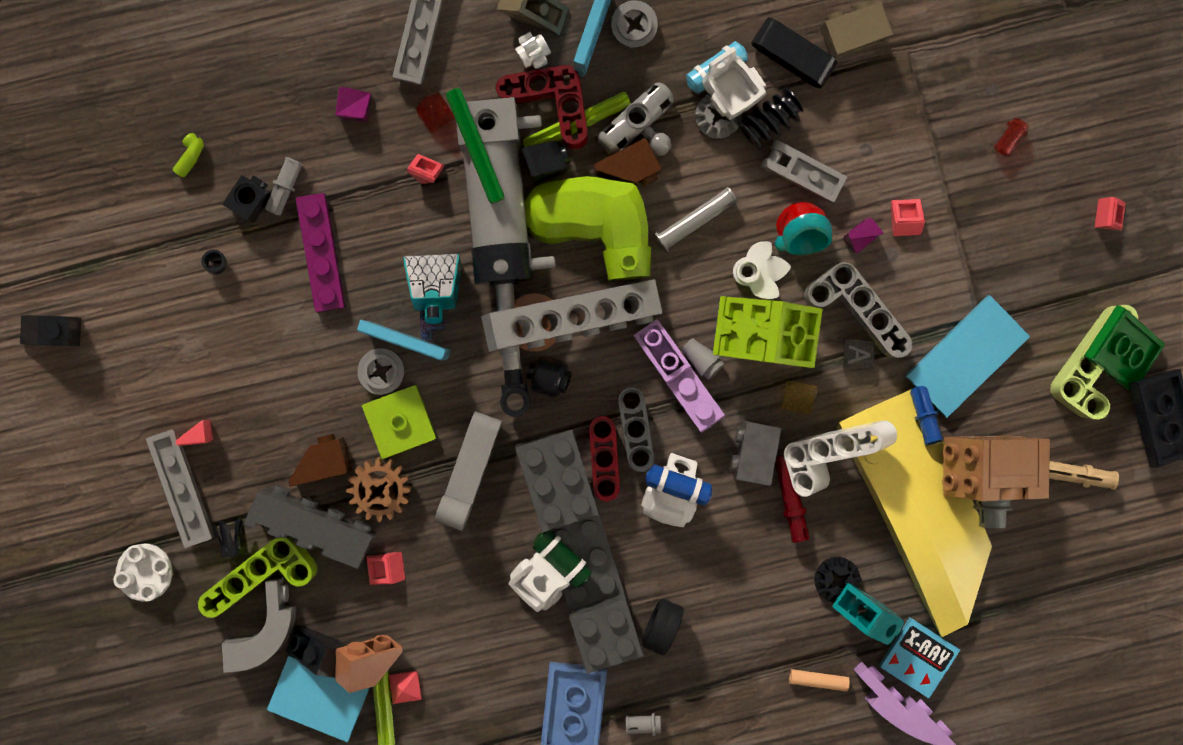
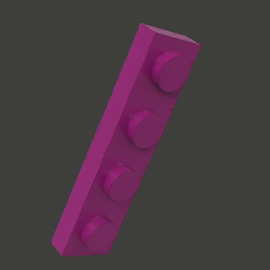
(320, 252)

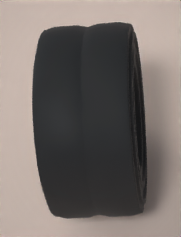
(662, 627)

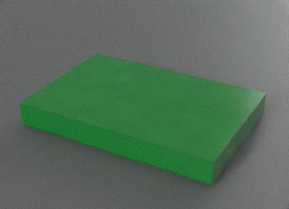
(1124, 348)

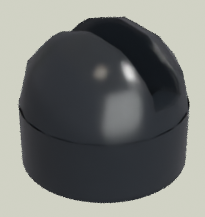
(214, 256)

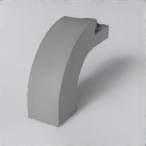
(253, 650)

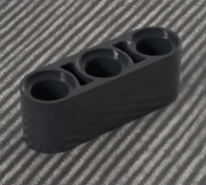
(794, 52)

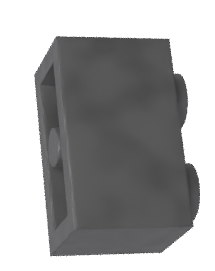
(755, 453)

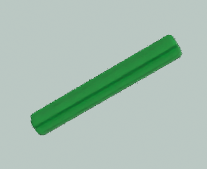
(475, 145)

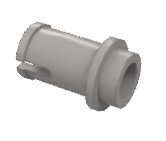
(643, 724)

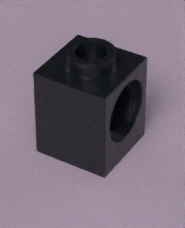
(236, 202)

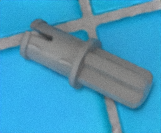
(283, 186)

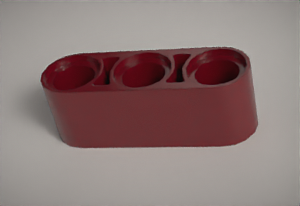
(607, 472)

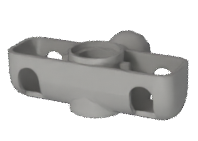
(650, 109)

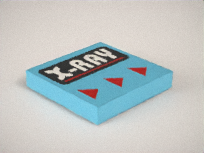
(919, 657)

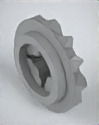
(633, 10)
(704, 120)
(367, 367)

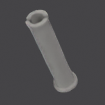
(696, 219)

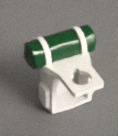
(548, 572)

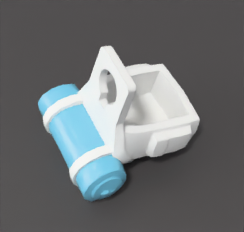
(729, 81)

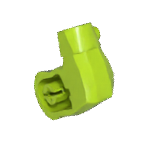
(594, 211)

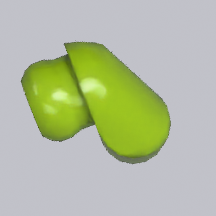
(190, 156)

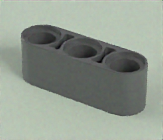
(641, 442)

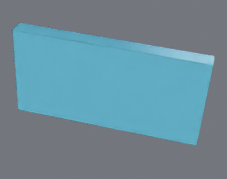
(968, 355)

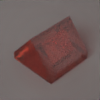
(434, 112)

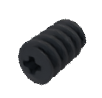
(771, 117)

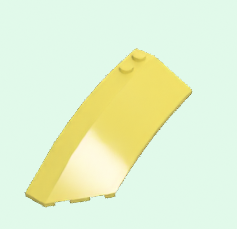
(932, 531)

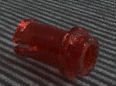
(1011, 137)

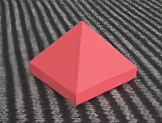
(424, 169)
(405, 687)

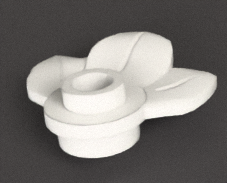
(765, 270)

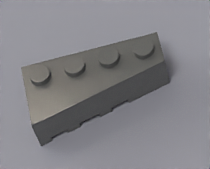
(311, 525)

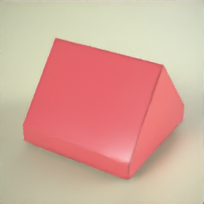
(1110, 213)

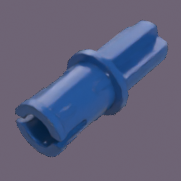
(926, 415)

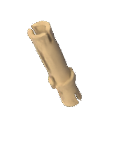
(1083, 475)

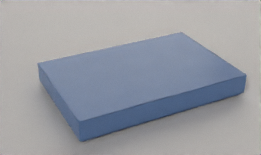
(573, 705)

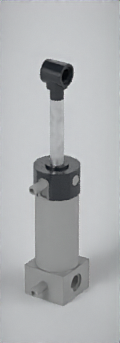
(499, 229)

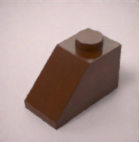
(631, 165)
(322, 461)

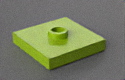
(399, 421)

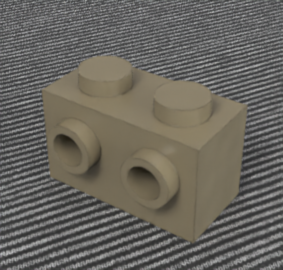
(856, 30)

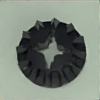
(824, 577)

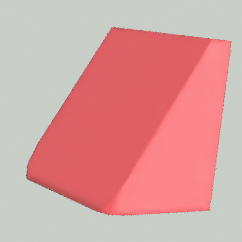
(907, 217)
(198, 434)
(385, 568)

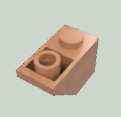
(365, 662)

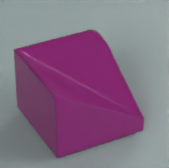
(353, 104)
(862, 234)

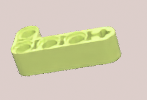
(1081, 381)

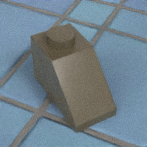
(542, 14)

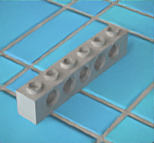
(641, 295)

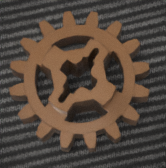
(371, 481)

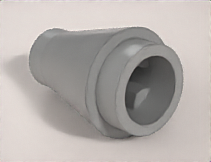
(702, 359)

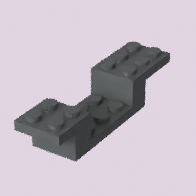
(569, 509)

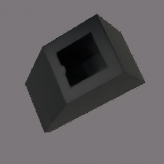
(314, 650)

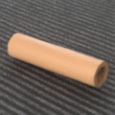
(819, 680)

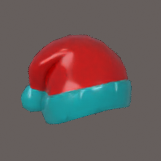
(803, 229)

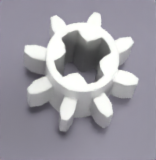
(533, 51)

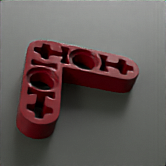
(562, 92)

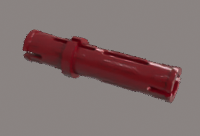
(792, 503)

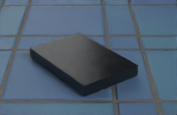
(1160, 416)

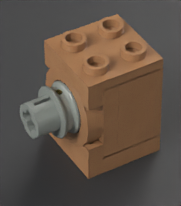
(995, 472)

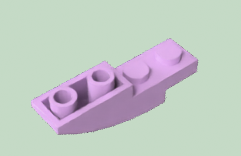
(679, 376)
(907, 716)

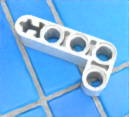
(813, 461)

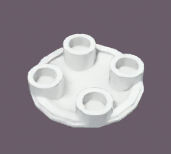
(143, 572)

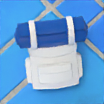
(674, 495)

